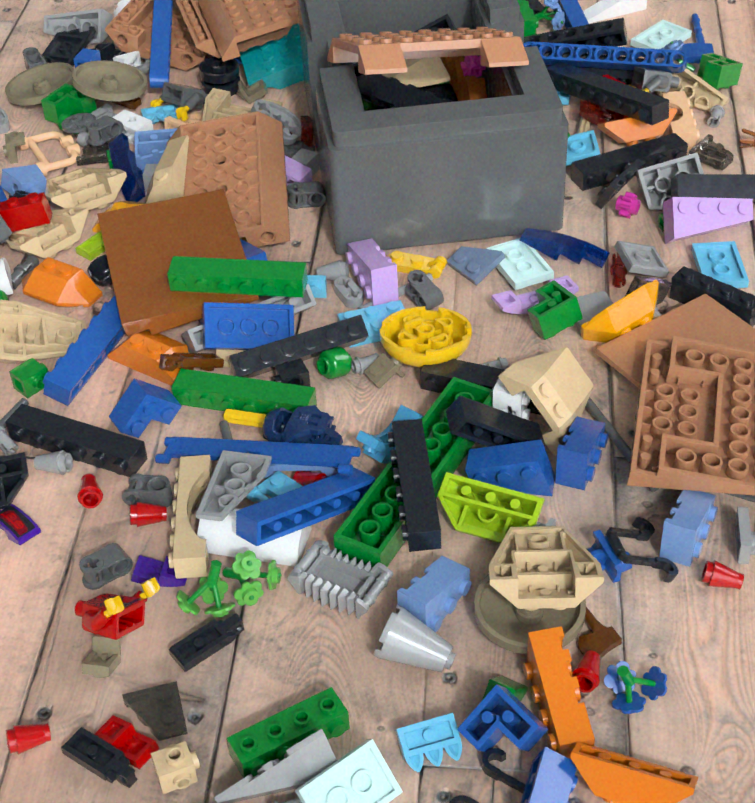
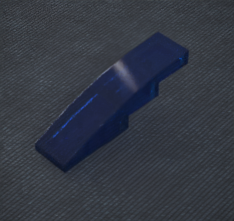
(125, 160)
(555, 243)

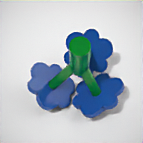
(622, 679)

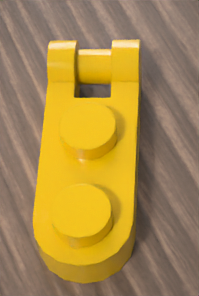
(408, 262)

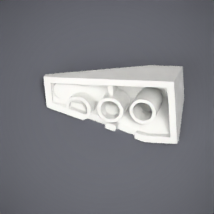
(612, 8)

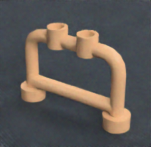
(66, 142)

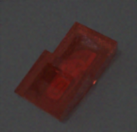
(595, 116)
(307, 130)

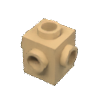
(175, 767)

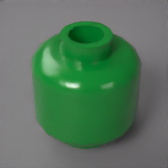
(334, 363)

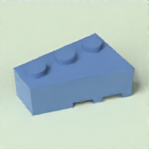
(151, 146)
(687, 527)
(436, 592)

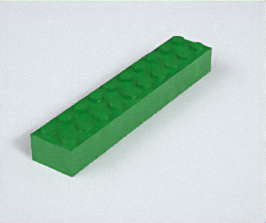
(374, 526)

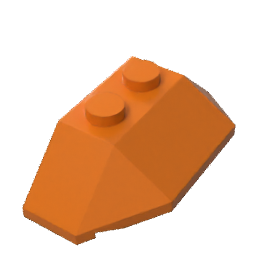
(632, 130)
(60, 285)
(143, 353)
(629, 779)

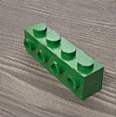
(281, 731)

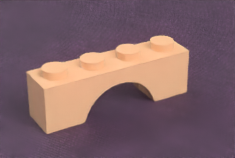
(683, 121)

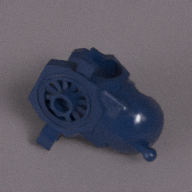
(301, 426)

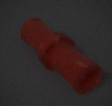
(618, 271)

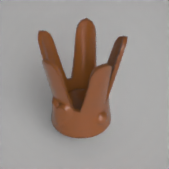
(748, 140)

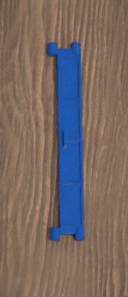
(281, 452)

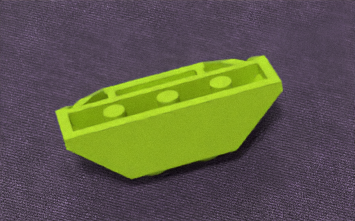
(487, 508)

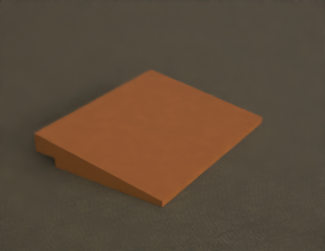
(141, 248)

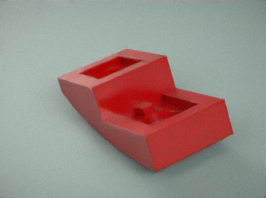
(126, 739)

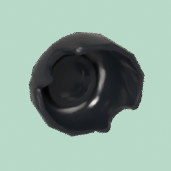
(100, 271)

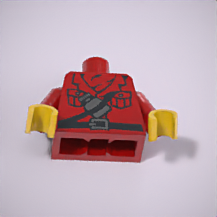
(116, 614)

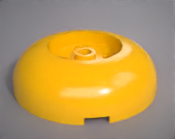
(425, 336)

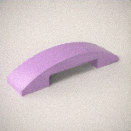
(513, 304)

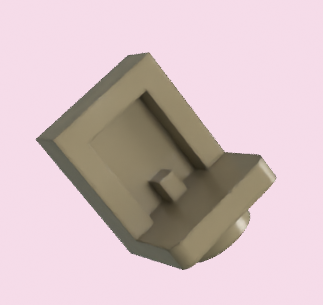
(253, 92)
(12, 140)
(383, 369)
(103, 658)

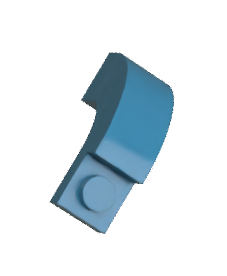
(377, 445)

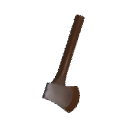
(601, 639)

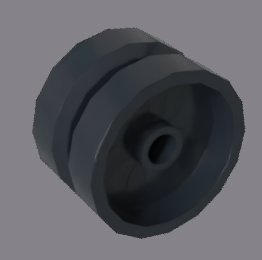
(219, 75)

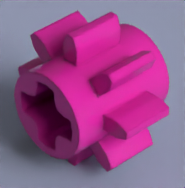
(472, 66)
(628, 204)

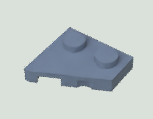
(475, 262)

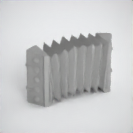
(338, 579)

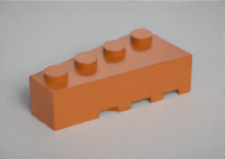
(556, 691)

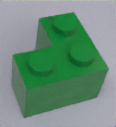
(719, 70)
(67, 101)
(555, 310)

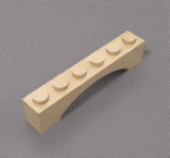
(189, 552)

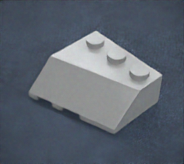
(656, 179)

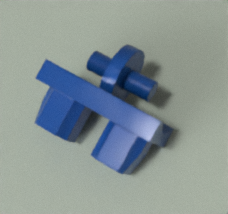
(606, 557)

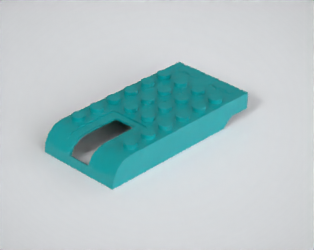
(275, 61)

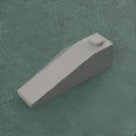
(79, 20)
(231, 482)
(300, 765)

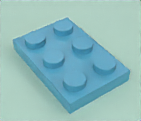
(581, 146)
(721, 262)
(373, 318)

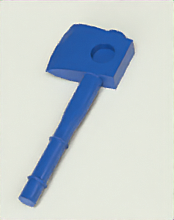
(695, 50)

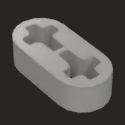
(348, 292)

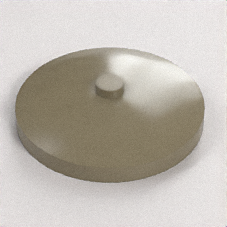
(109, 80)
(38, 82)
(510, 626)

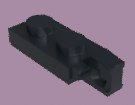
(206, 641)
(99, 757)

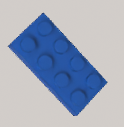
(245, 325)

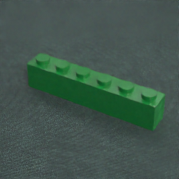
(238, 276)
(238, 393)

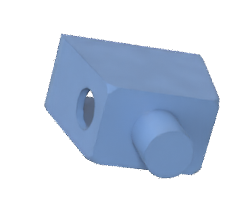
(23, 178)

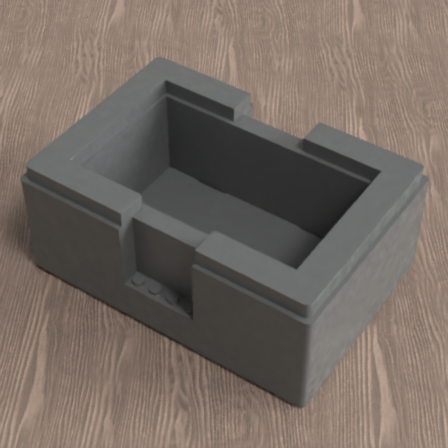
(438, 166)

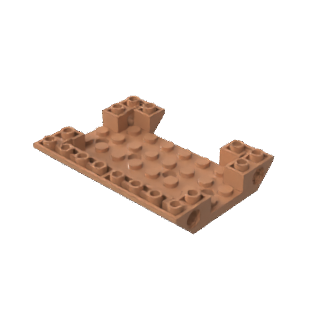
(133, 32)
(251, 172)

